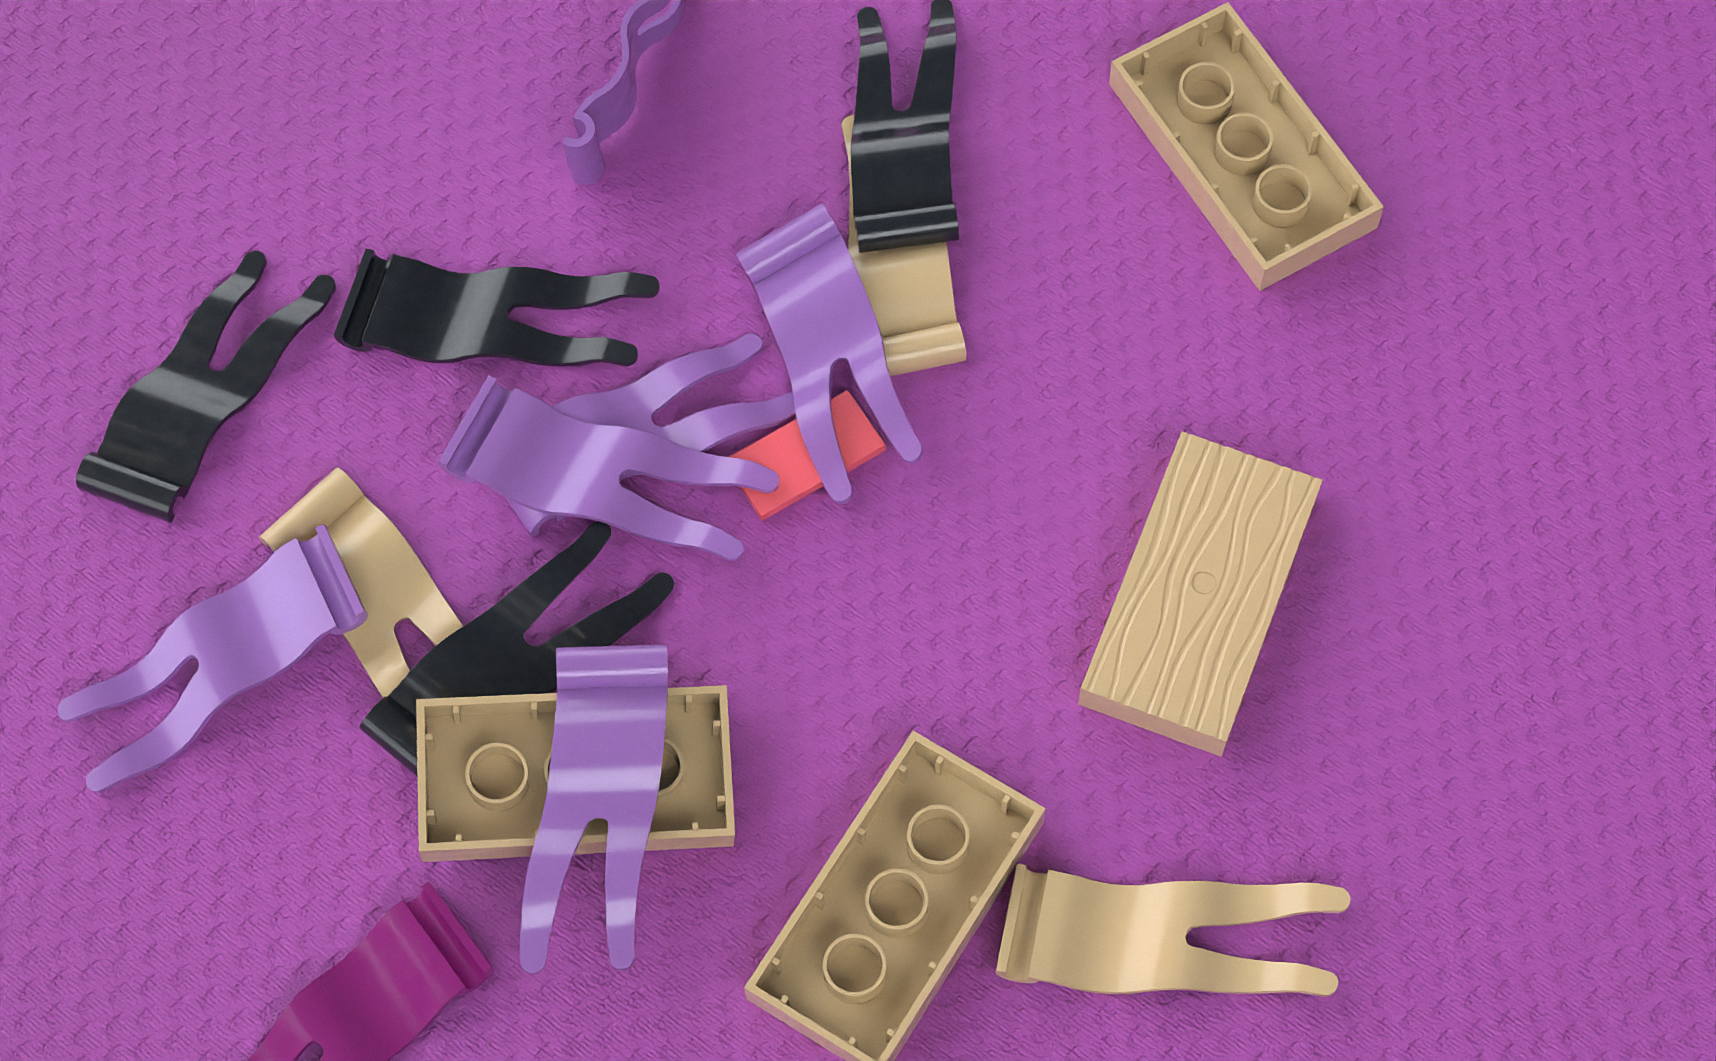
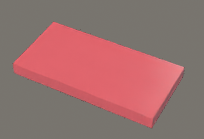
(789, 458)

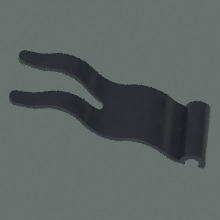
(904, 155)
(466, 315)
(178, 407)
(491, 651)

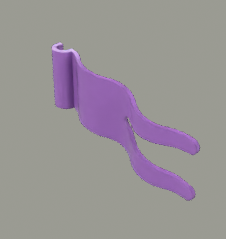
(615, 102)
(822, 318)
(637, 403)
(577, 467)
(239, 644)
(603, 768)

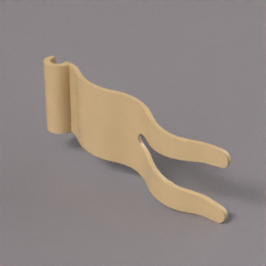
(909, 297)
(381, 567)
(1135, 935)

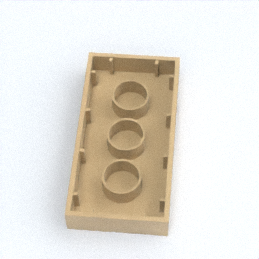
(1245, 146)
(1200, 593)
(489, 768)
(895, 904)

